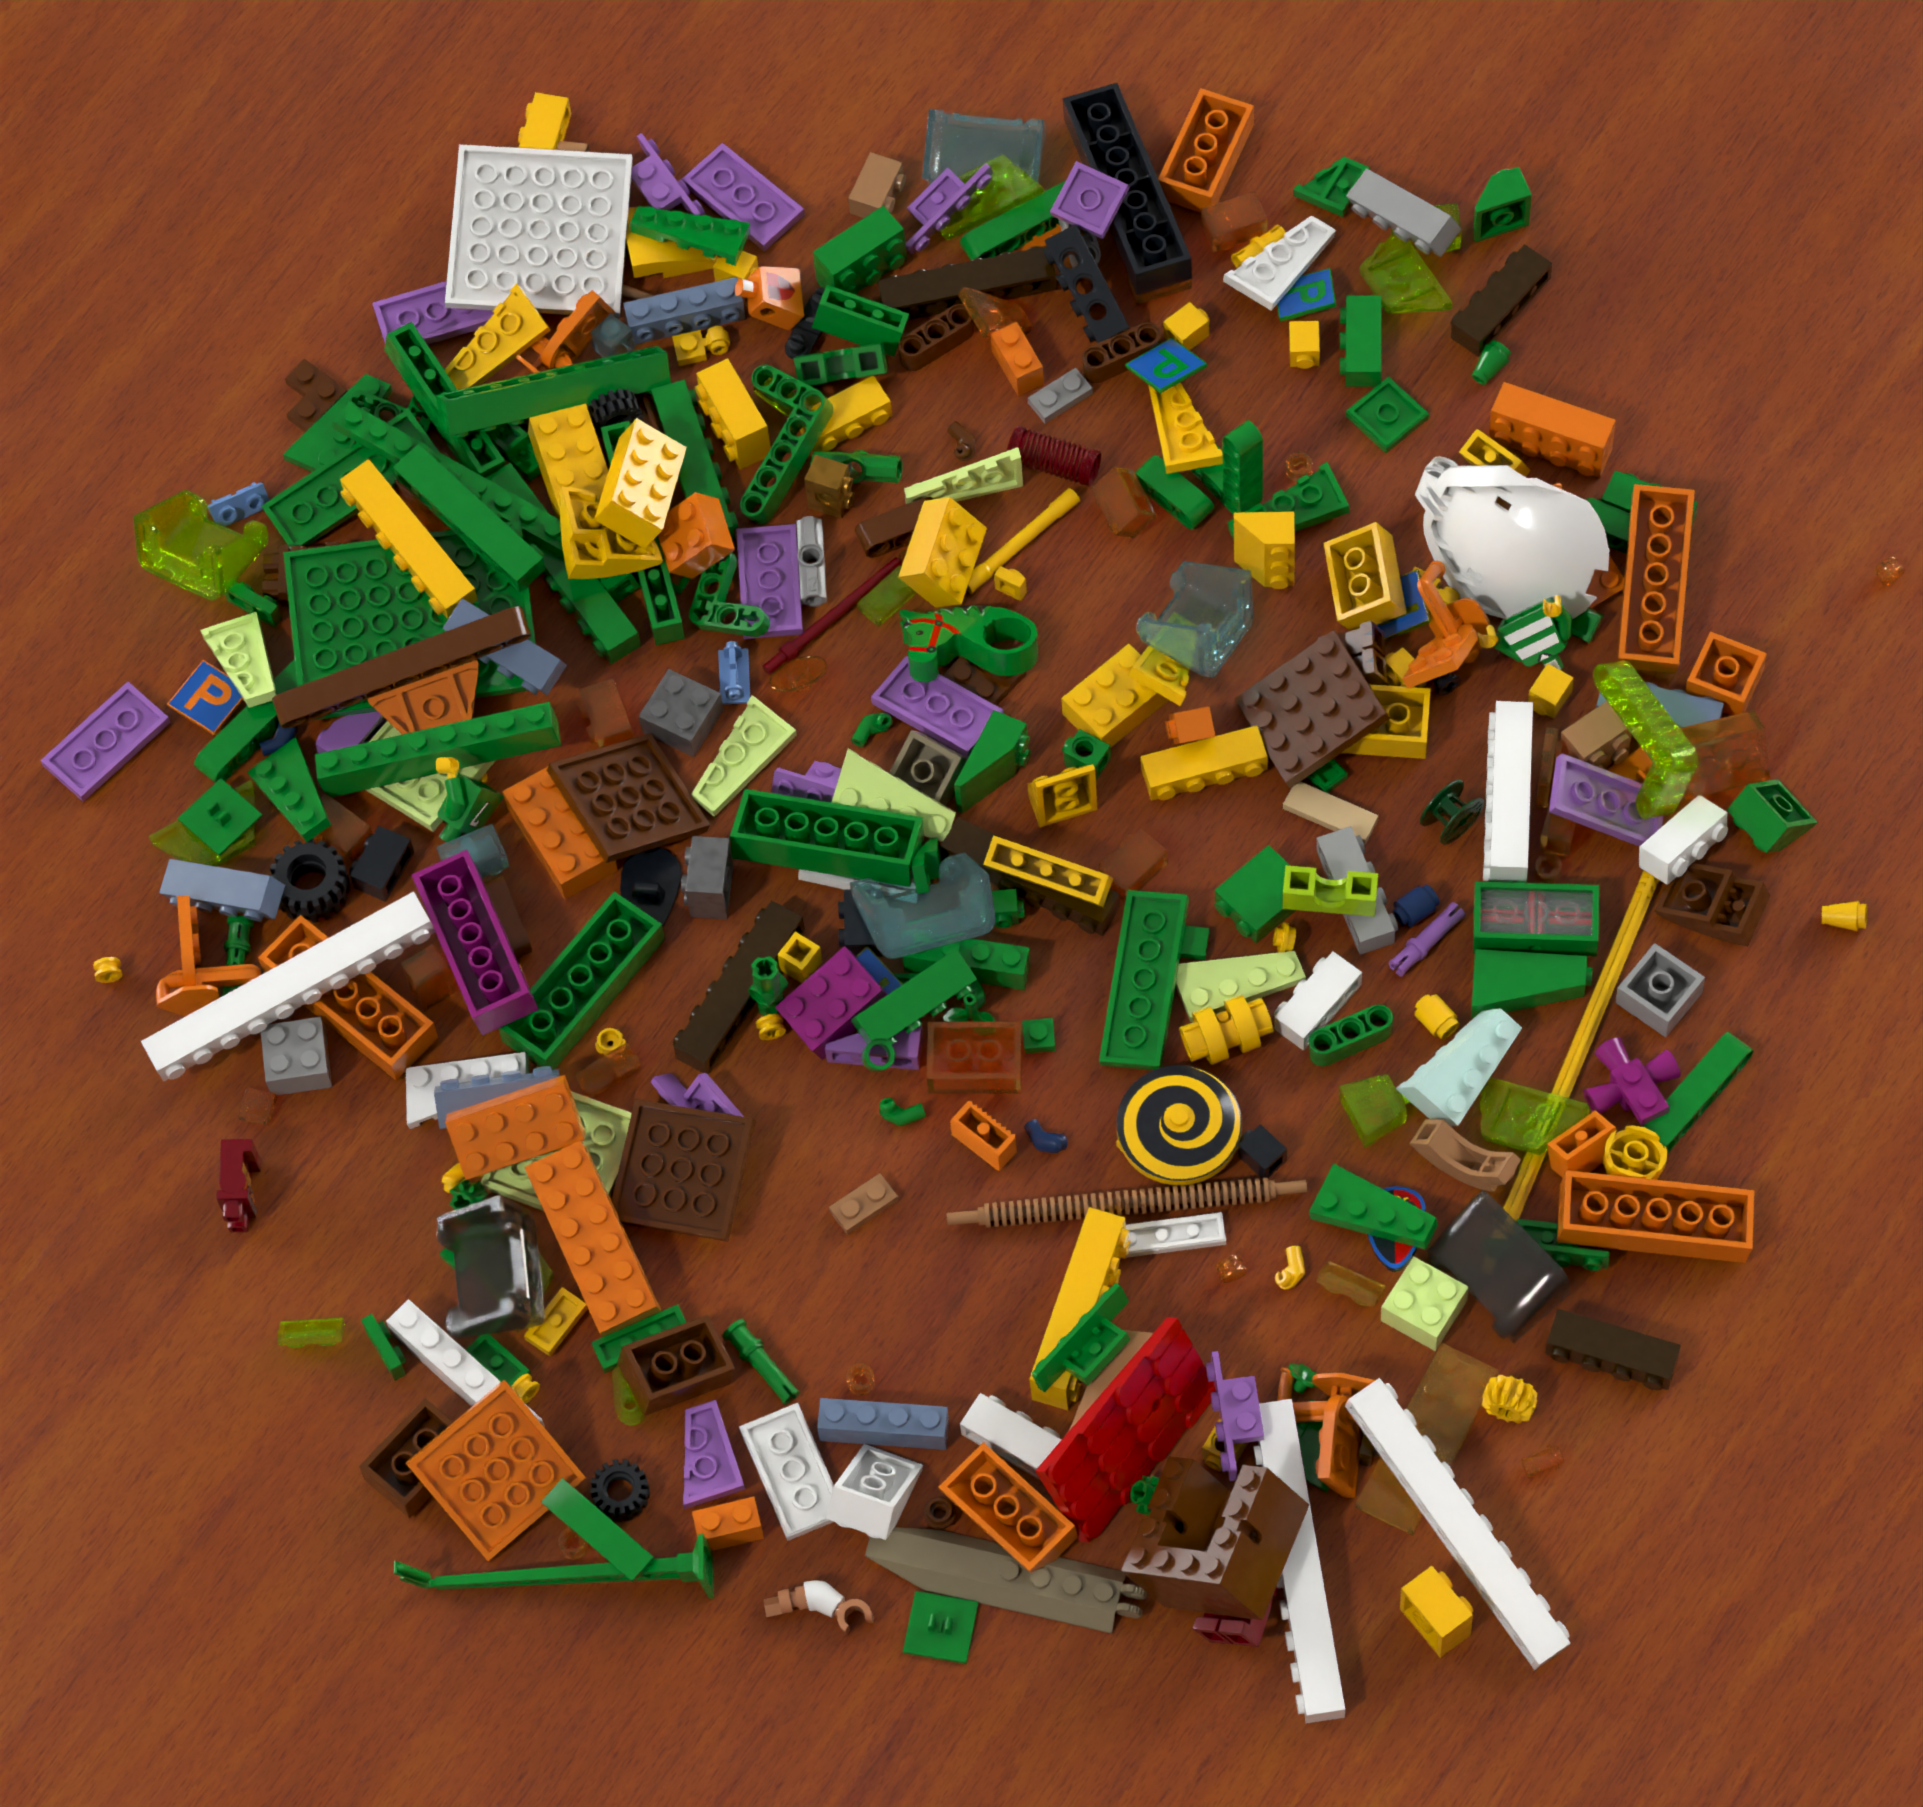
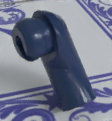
(281, 738)
(1043, 1140)

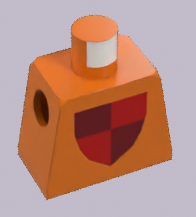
(773, 295)

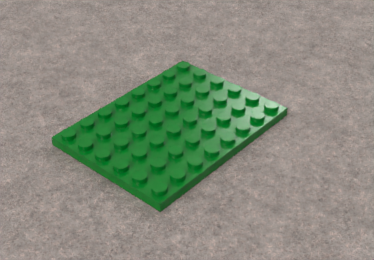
(359, 605)

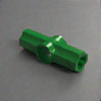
(874, 466)
(767, 985)

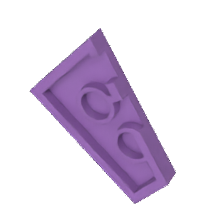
(709, 1458)

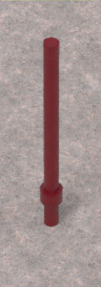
(790, 650)

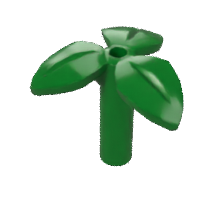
(972, 1002)

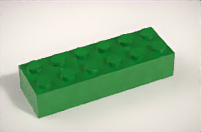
(826, 837)
(584, 981)

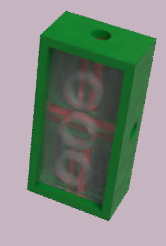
(1536, 918)

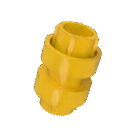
(1239, 1025)

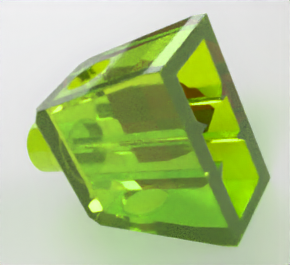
(1373, 1107)

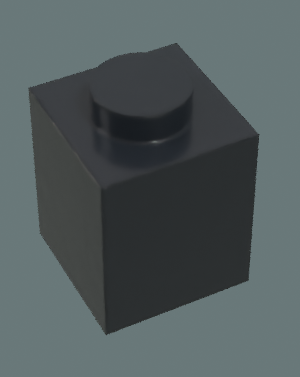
(1261, 1151)

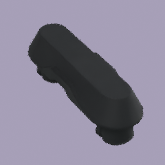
(803, 335)

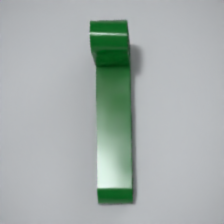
(786, 441)
(1240, 477)

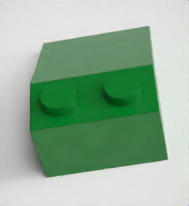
(993, 760)

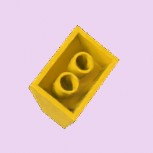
(1266, 546)

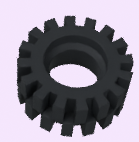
(614, 409)
(615, 1472)

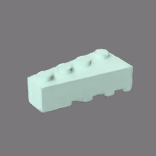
(1460, 1069)

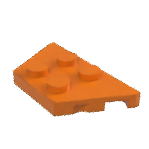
(431, 701)

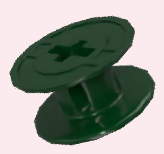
(1444, 805)

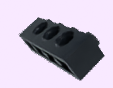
(1072, 243)

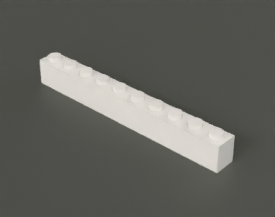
(288, 987)
(1457, 1523)
(1302, 1577)

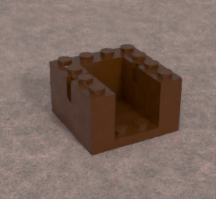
(1215, 1544)

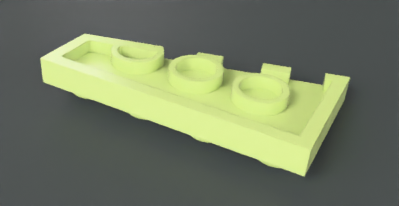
(975, 480)
(244, 657)
(749, 748)
(871, 787)
(1253, 976)

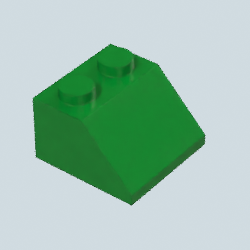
(1503, 205)
(1770, 815)

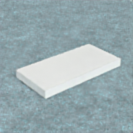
(790, 1469)

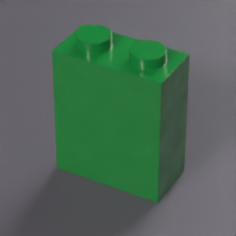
(1255, 895)

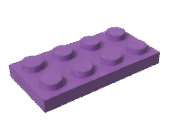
(743, 194)
(428, 314)
(771, 576)
(935, 708)
(105, 741)
(1599, 800)

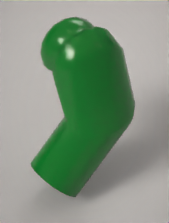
(871, 725)
(899, 1115)

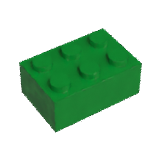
(861, 253)

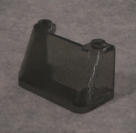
(1500, 1266)
(493, 1268)

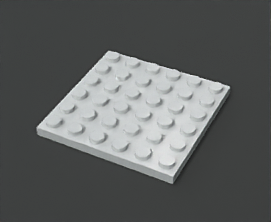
(538, 222)

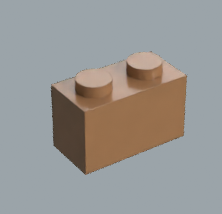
(876, 185)

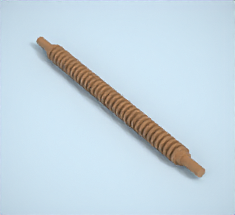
(1268, 1189)

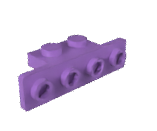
(657, 183)
(940, 201)
(816, 785)
(701, 1095)
(1238, 1412)

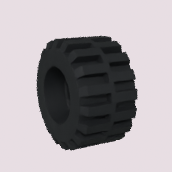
(307, 859)

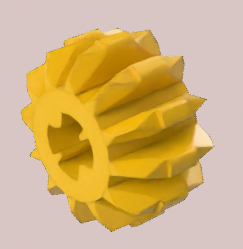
(1509, 1399)

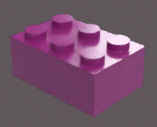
(829, 1000)

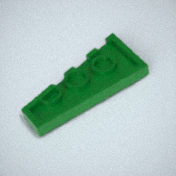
(701, 232)
(324, 443)
(1311, 499)
(291, 789)
(1366, 1208)

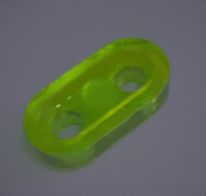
(622, 1396)

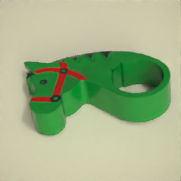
(967, 632)

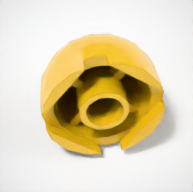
(1634, 1153)

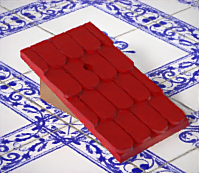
(1126, 1425)

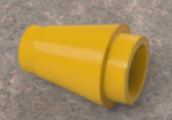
(1845, 915)

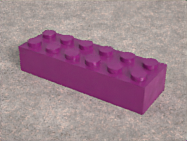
(474, 942)

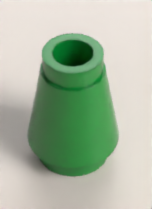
(1491, 361)

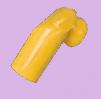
(453, 1177)
(1294, 1271)

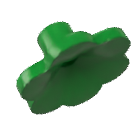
(1303, 1375)

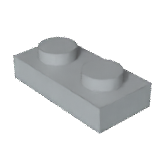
(1060, 395)

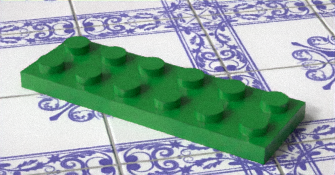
(315, 502)
(1144, 980)

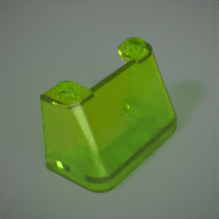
(192, 551)

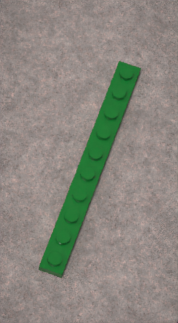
(395, 444)

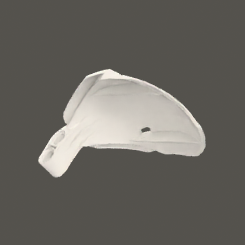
(1515, 555)

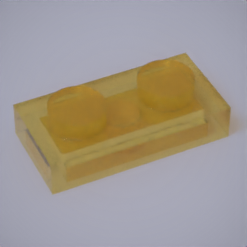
(1352, 1284)

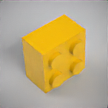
(1436, 1610)

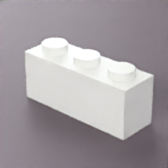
(1683, 839)
(1317, 999)
(1008, 1433)

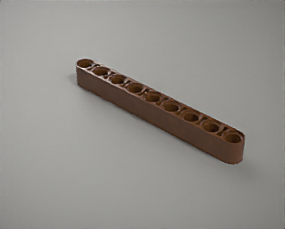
(401, 667)

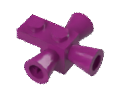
(1632, 1082)

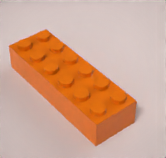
(1655, 577)
(361, 1011)
(1655, 1216)
(592, 1238)

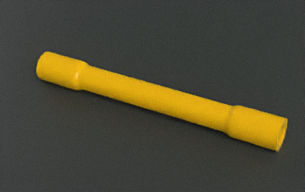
(1056, 510)

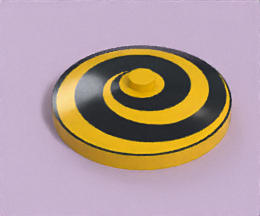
(1179, 1125)

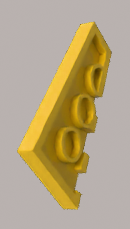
(503, 337)
(1182, 432)
(1161, 675)

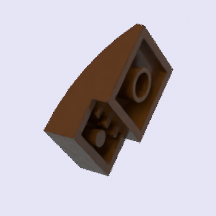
(1714, 903)

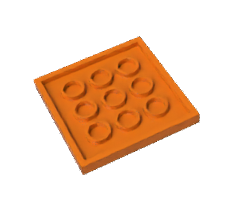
(494, 1469)

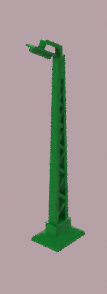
(686, 1566)

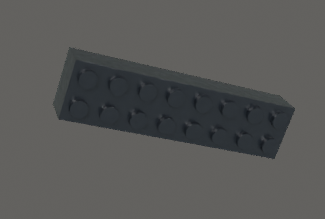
(1144, 222)

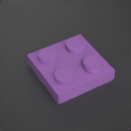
(1089, 199)

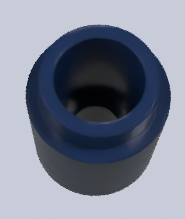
(1415, 905)

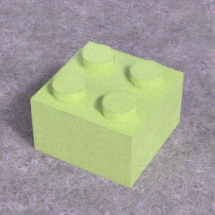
(1424, 1303)

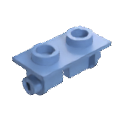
(238, 506)
(734, 674)

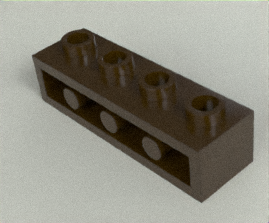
(1500, 299)
(1612, 1350)

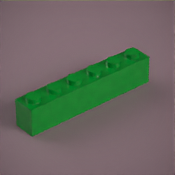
(426, 380)
(681, 423)
(469, 517)

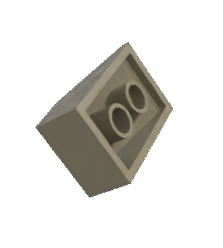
(929, 766)

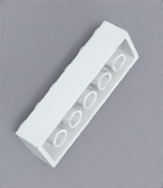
(1508, 792)

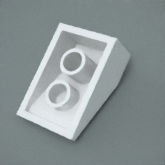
(873, 1492)

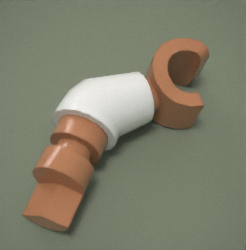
(817, 1597)

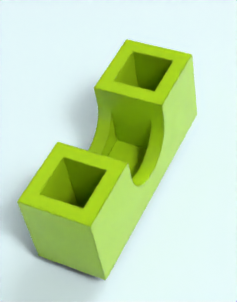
(1350, 896)

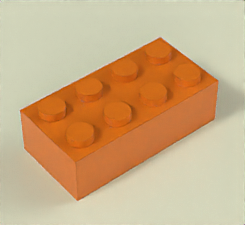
(1206, 150)
(1552, 430)
(556, 834)
(515, 1127)

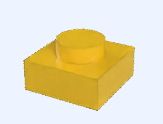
(1010, 583)

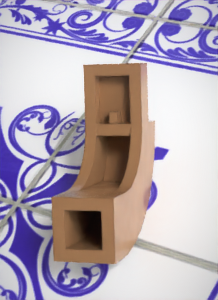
(1462, 1159)

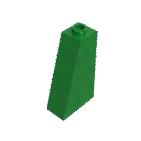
(1526, 979)

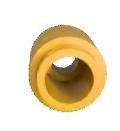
(1436, 1016)

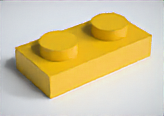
(560, 1318)

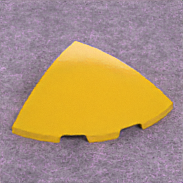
(655, 257)
(593, 548)

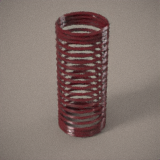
(1085, 477)

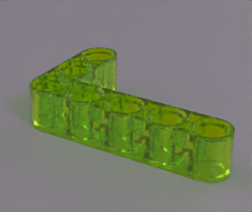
(1657, 734)

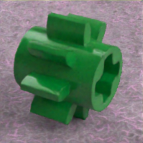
(467, 1194)
(1142, 1493)

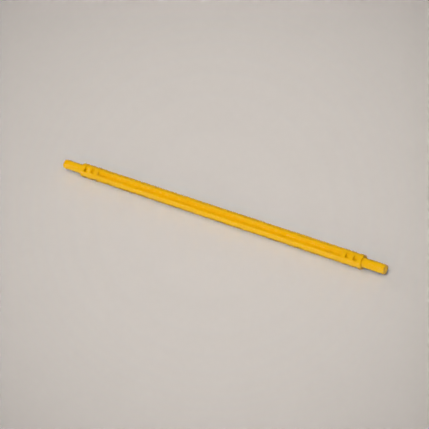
(1587, 1029)

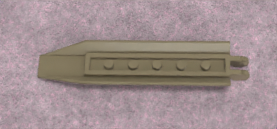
(990, 1575)

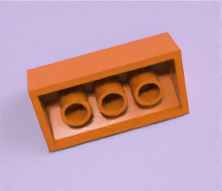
(1009, 1509)

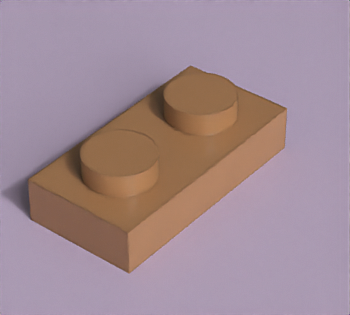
(863, 1204)

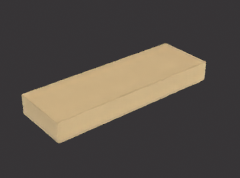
(1329, 810)

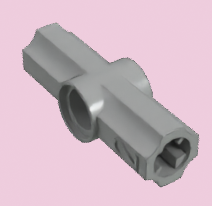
(812, 575)

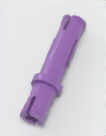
(1418, 947)

